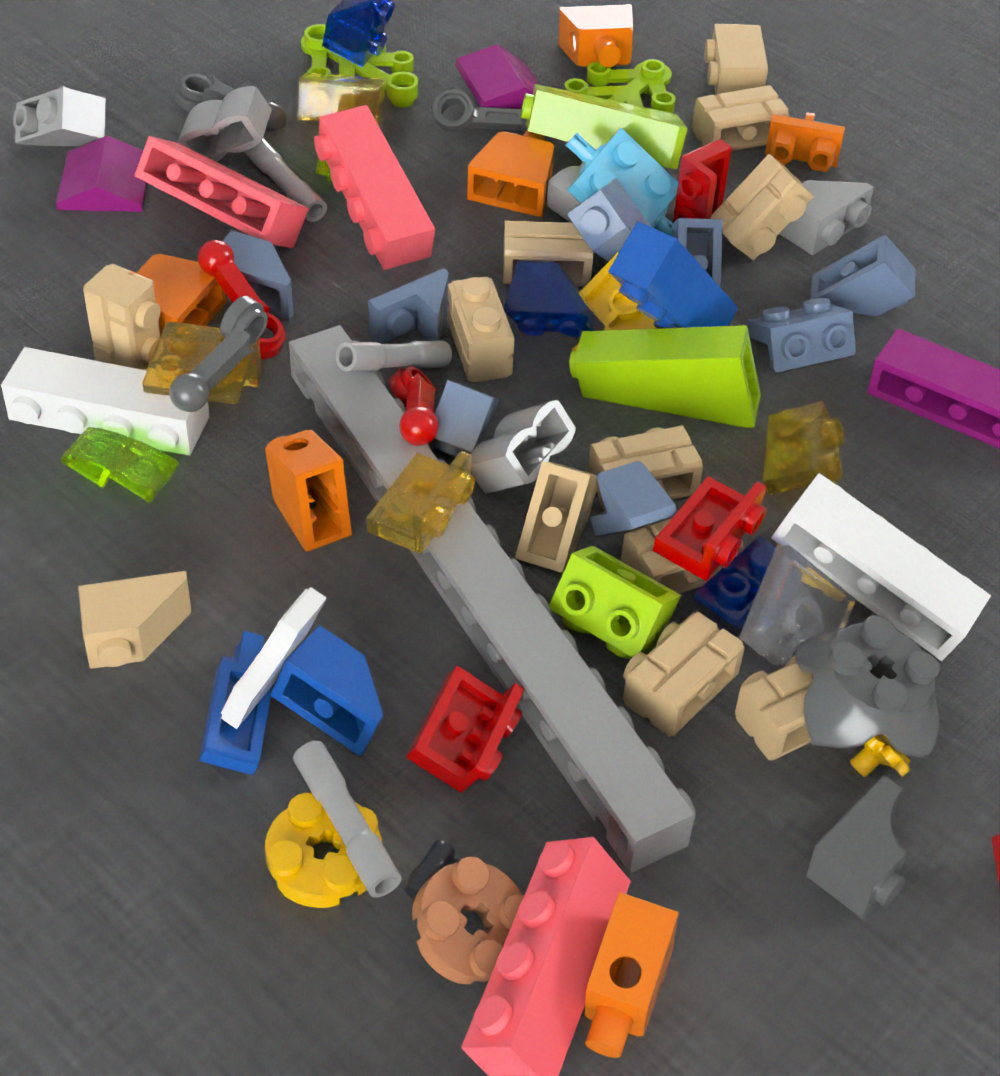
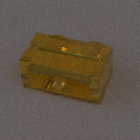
(338, 93)

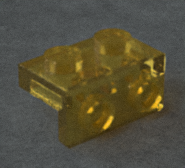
(801, 446)

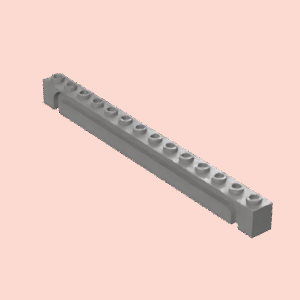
(508, 623)

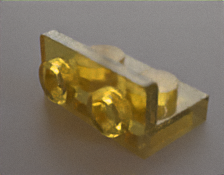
(422, 501)

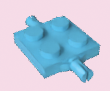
(635, 169)

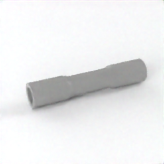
(271, 163)
(374, 356)
(361, 844)

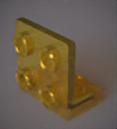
(187, 345)

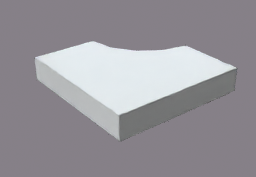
(269, 662)

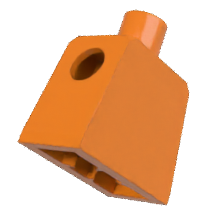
(599, 33)
(512, 173)
(183, 290)
(308, 471)
(628, 972)

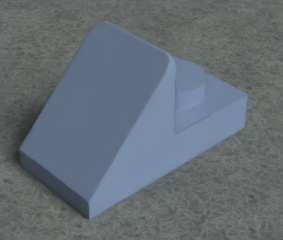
(412, 306)
(630, 499)

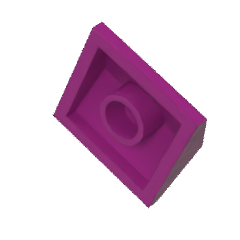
(496, 77)
(102, 178)

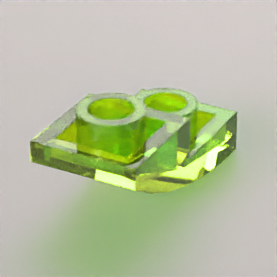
(110, 455)

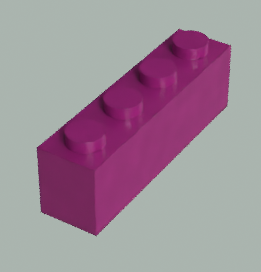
(939, 386)

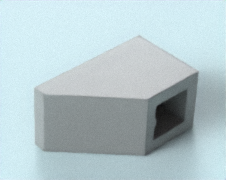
(60, 118)
(830, 214)

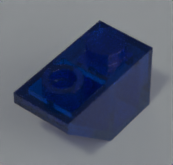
(357, 29)
(548, 301)
(736, 586)

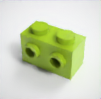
(613, 602)

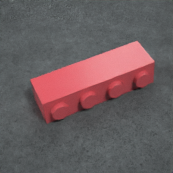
(374, 187)
(221, 192)
(546, 962)

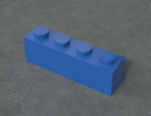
(669, 282)

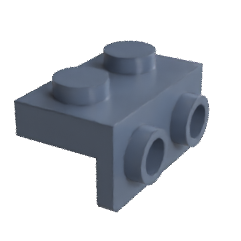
(805, 334)

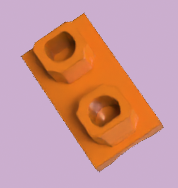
(804, 141)

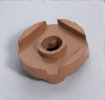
(441, 924)

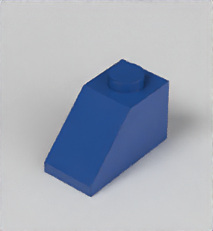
(331, 689)

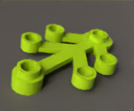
(647, 77)
(400, 85)

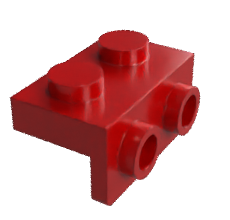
(702, 181)
(711, 527)
(465, 729)

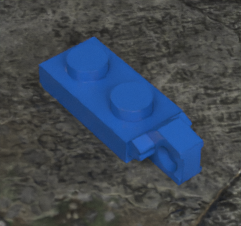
(221, 742)

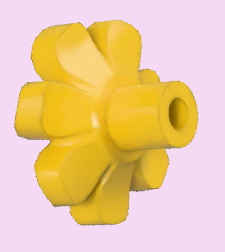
(879, 751)

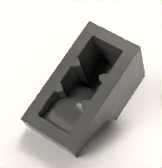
(859, 855)

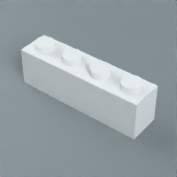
(87, 393)
(882, 567)

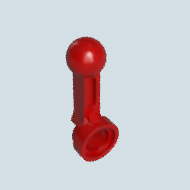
(217, 260)
(417, 394)

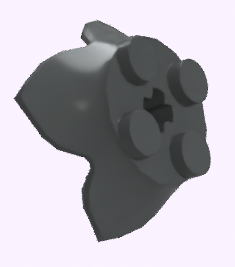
(870, 685)

